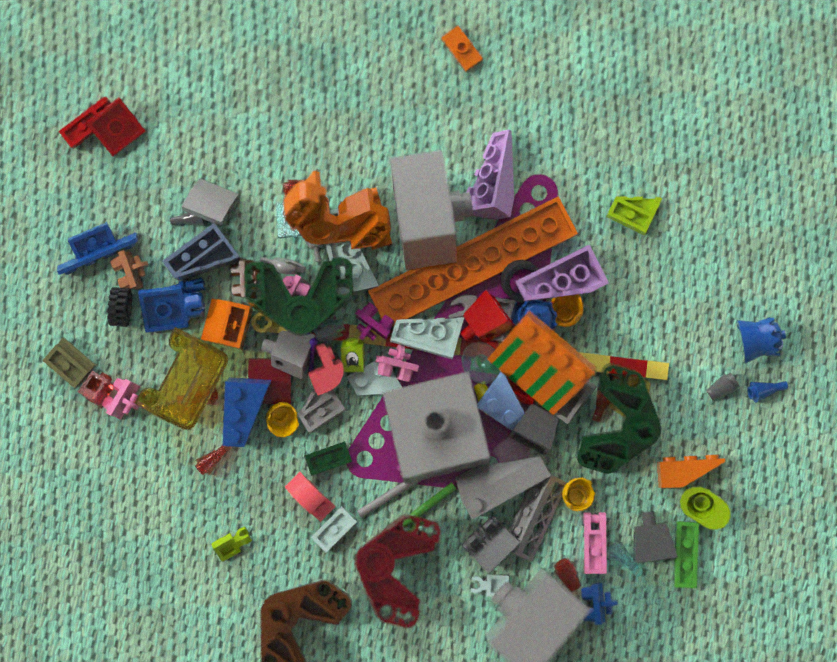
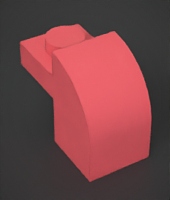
(330, 374)
(309, 496)

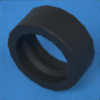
(507, 274)

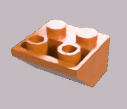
(227, 323)

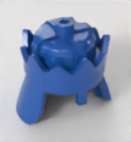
(540, 309)
(760, 338)

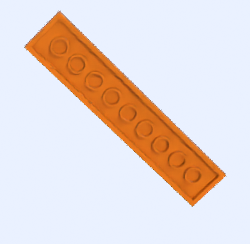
(476, 261)

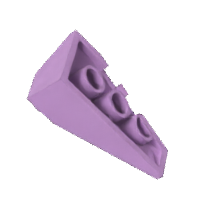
(494, 188)
(567, 276)

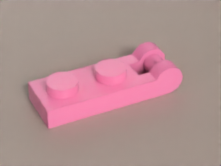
(595, 544)

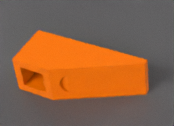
(681, 473)

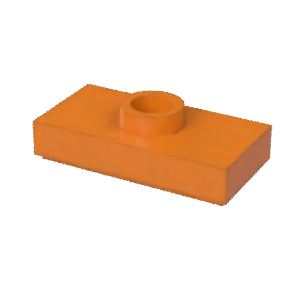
(462, 48)

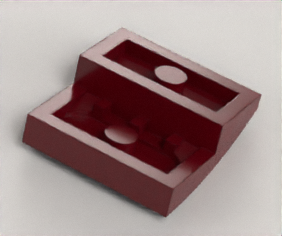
(281, 381)

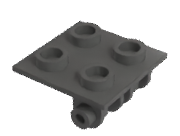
(490, 544)

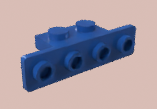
(94, 245)

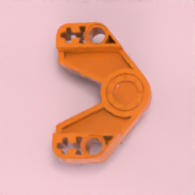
(358, 218)

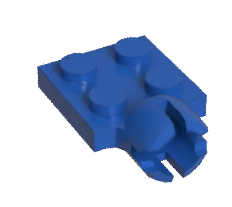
(169, 307)

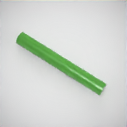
(431, 503)

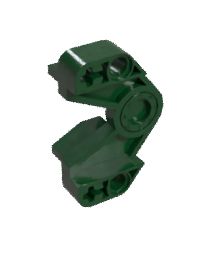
(300, 313)
(638, 428)

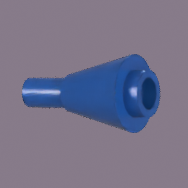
(760, 390)

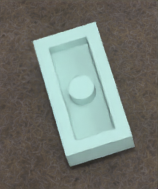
(333, 529)

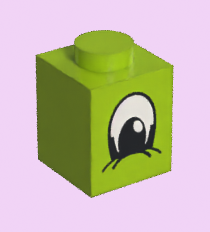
(353, 355)

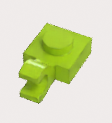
(230, 545)

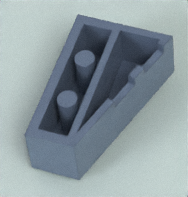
(201, 254)

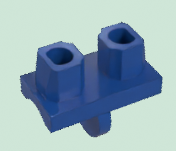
(597, 613)

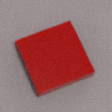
(115, 126)

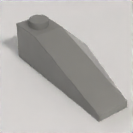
(493, 484)

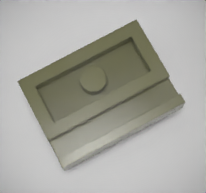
(69, 362)

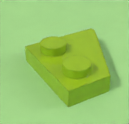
(634, 212)

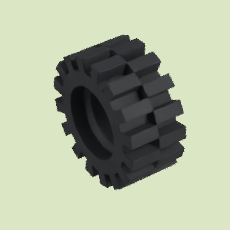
(119, 307)

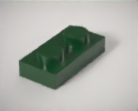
(328, 458)

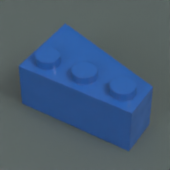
(241, 407)

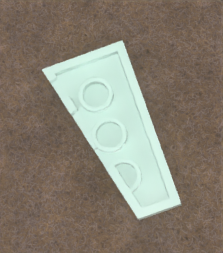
(362, 275)

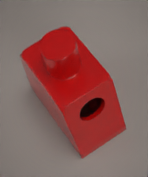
(486, 319)

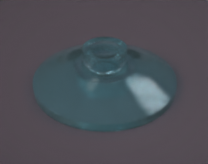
(478, 353)

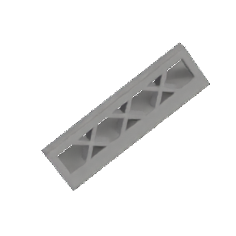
(531, 513)

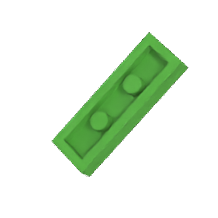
(687, 554)

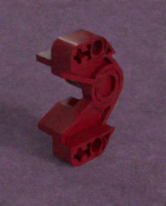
(377, 561)

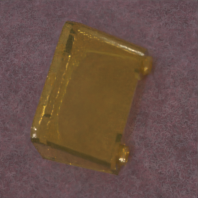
(187, 381)

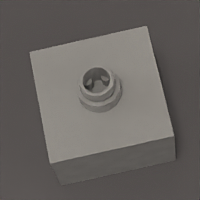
(427, 209)
(436, 428)
(534, 619)

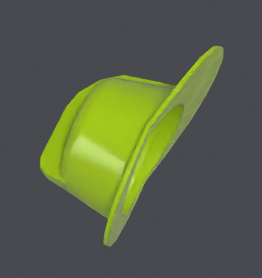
(705, 507)

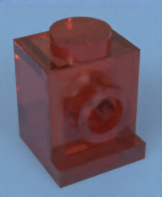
(96, 388)

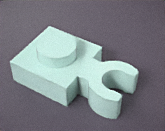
(491, 585)

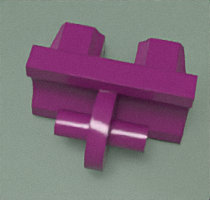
(365, 316)

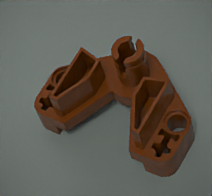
(283, 610)

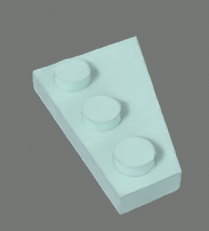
(430, 335)

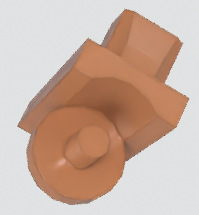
(133, 269)

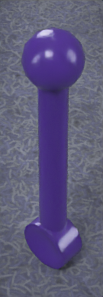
(313, 342)

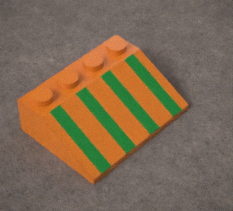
(542, 363)

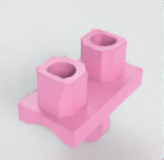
(297, 285)
(405, 369)
(123, 400)

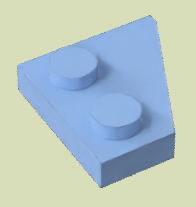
(501, 403)

